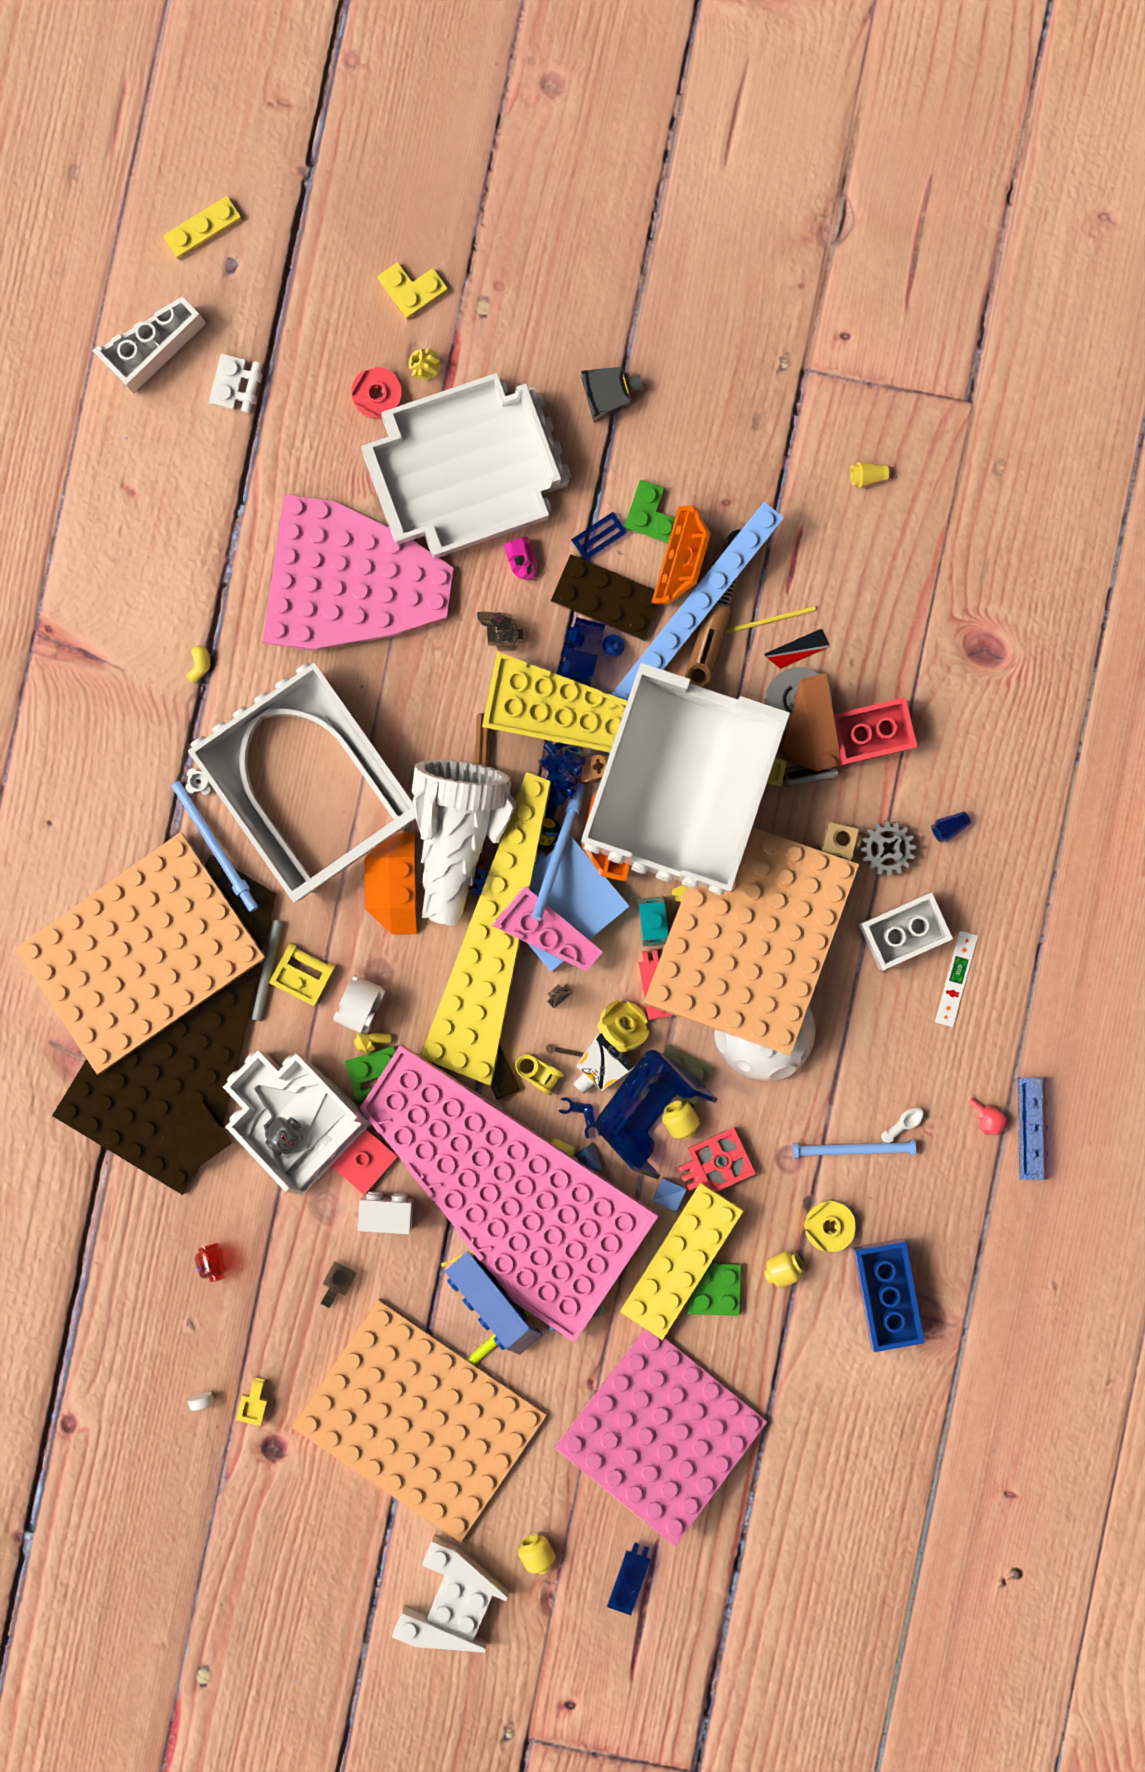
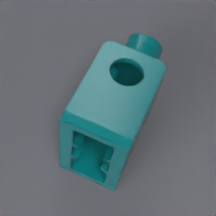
(653, 921)

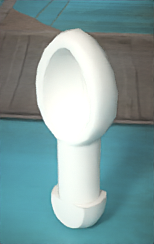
(908, 1120)

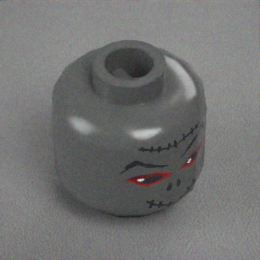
(283, 1135)

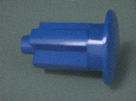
(613, 645)

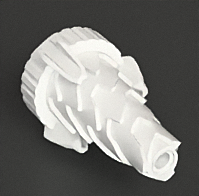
(454, 812)

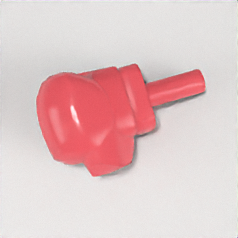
(990, 1118)

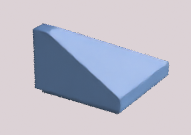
(589, 1157)

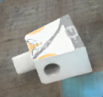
(601, 1065)

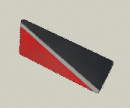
(798, 649)

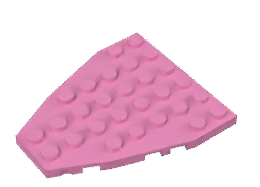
(347, 579)

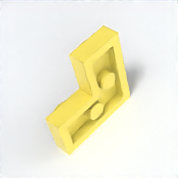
(410, 295)

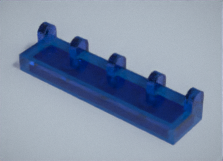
(1032, 1128)

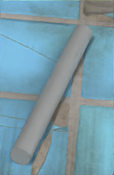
(267, 970)

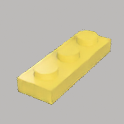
(202, 227)

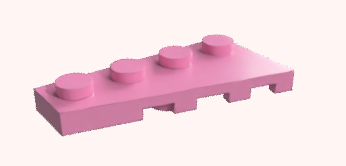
(549, 934)

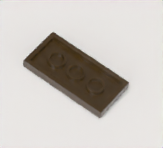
(605, 597)

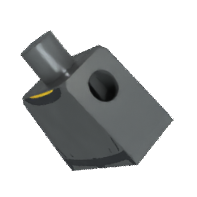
(608, 390)

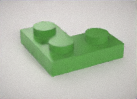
(643, 515)

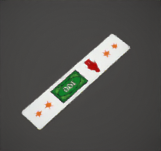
(956, 978)

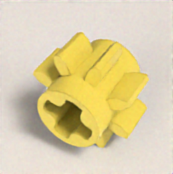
(424, 364)

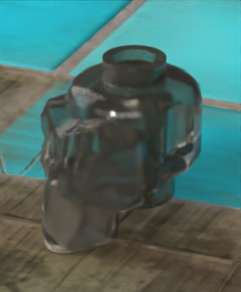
(501, 630)

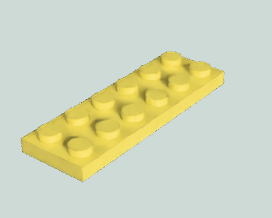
(682, 1260)

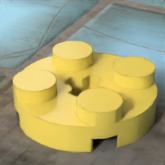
(615, 1034)
(844, 1226)

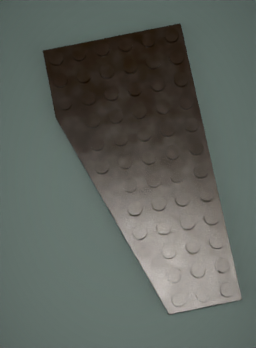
(173, 1069)

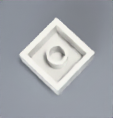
(385, 1213)

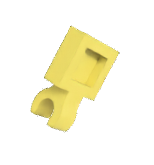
(253, 1406)

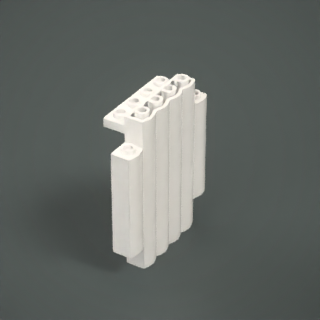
(466, 465)

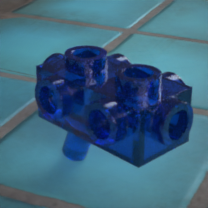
(564, 770)

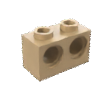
(830, 845)

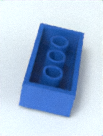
(888, 1295)

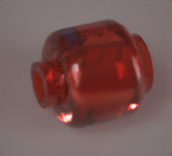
(212, 1262)

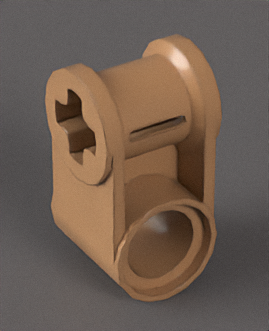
(593, 768)

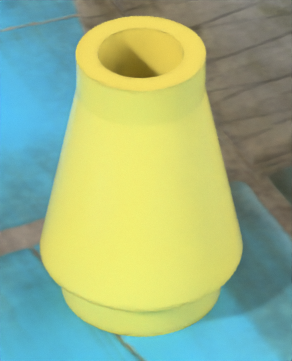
(866, 474)

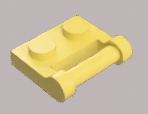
(298, 982)

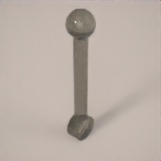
(550, 1048)

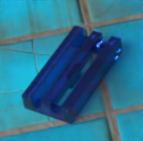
(581, 548)
(480, 882)

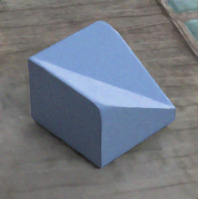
(669, 1194)

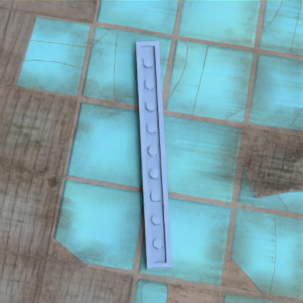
(705, 595)

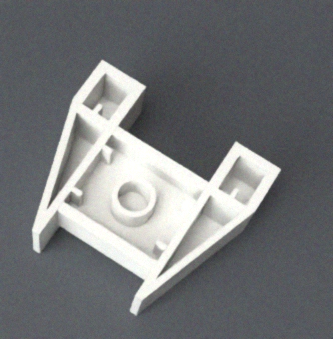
(457, 1604)

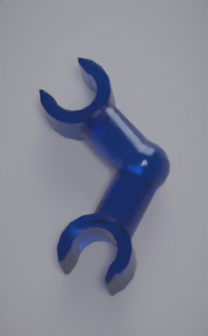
(586, 1109)

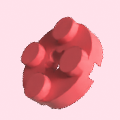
(373, 379)

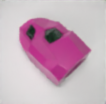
(521, 558)

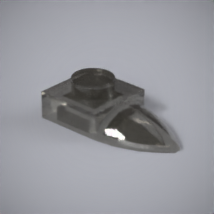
(558, 995)

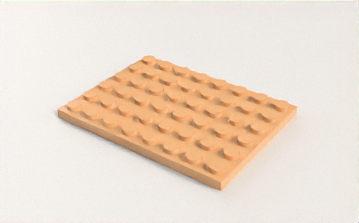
(756, 951)
(140, 953)
(419, 1420)

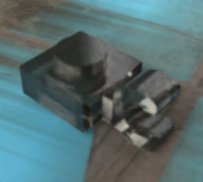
(338, 1280)

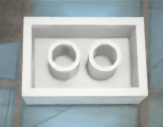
(905, 931)

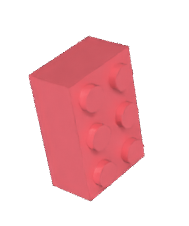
(874, 731)

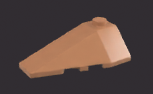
(811, 728)

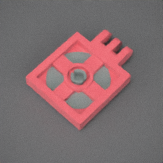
(717, 1162)

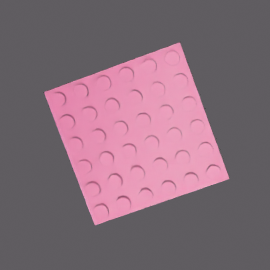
(660, 1435)

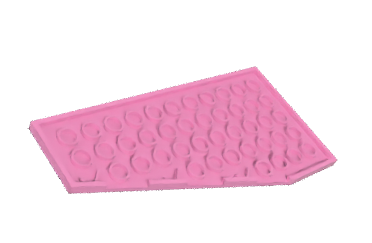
(518, 1201)

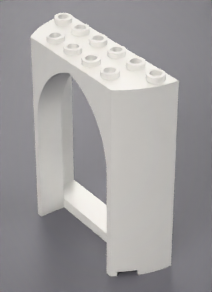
(225, 765)

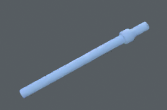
(573, 809)
(239, 886)

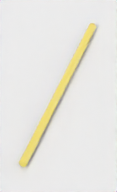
(769, 620)

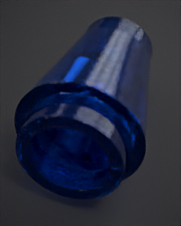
(948, 827)

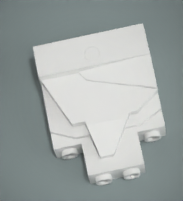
(297, 1091)

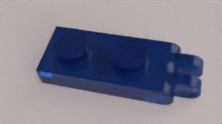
(629, 1580)

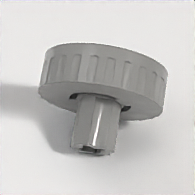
(780, 687)

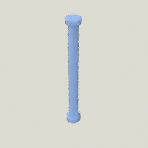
(844, 1149)

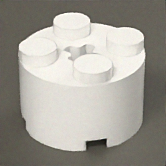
(358, 1003)

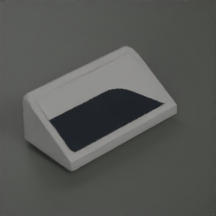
(801, 775)

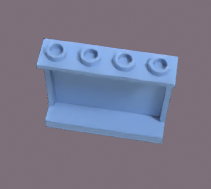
(577, 895)

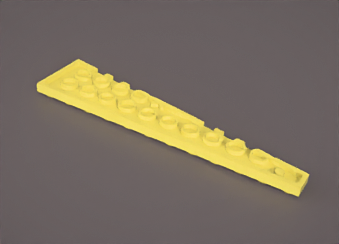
(559, 709)
(476, 996)

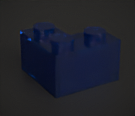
(581, 650)

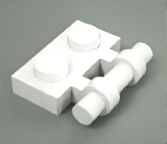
(228, 382)

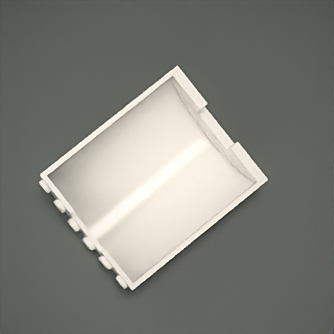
(684, 781)

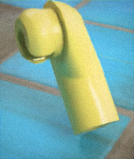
(201, 663)

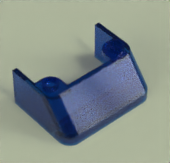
(639, 1105)

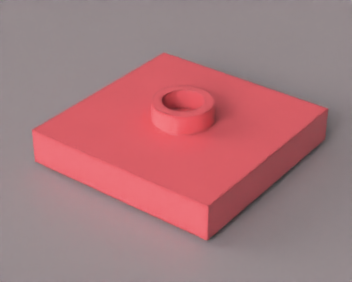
(364, 1161)

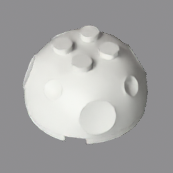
(763, 1063)

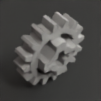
(896, 856)

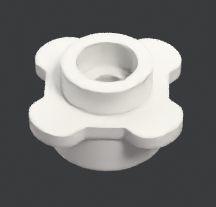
(192, 785)

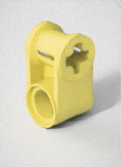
(539, 1073)

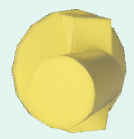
(364, 1042)

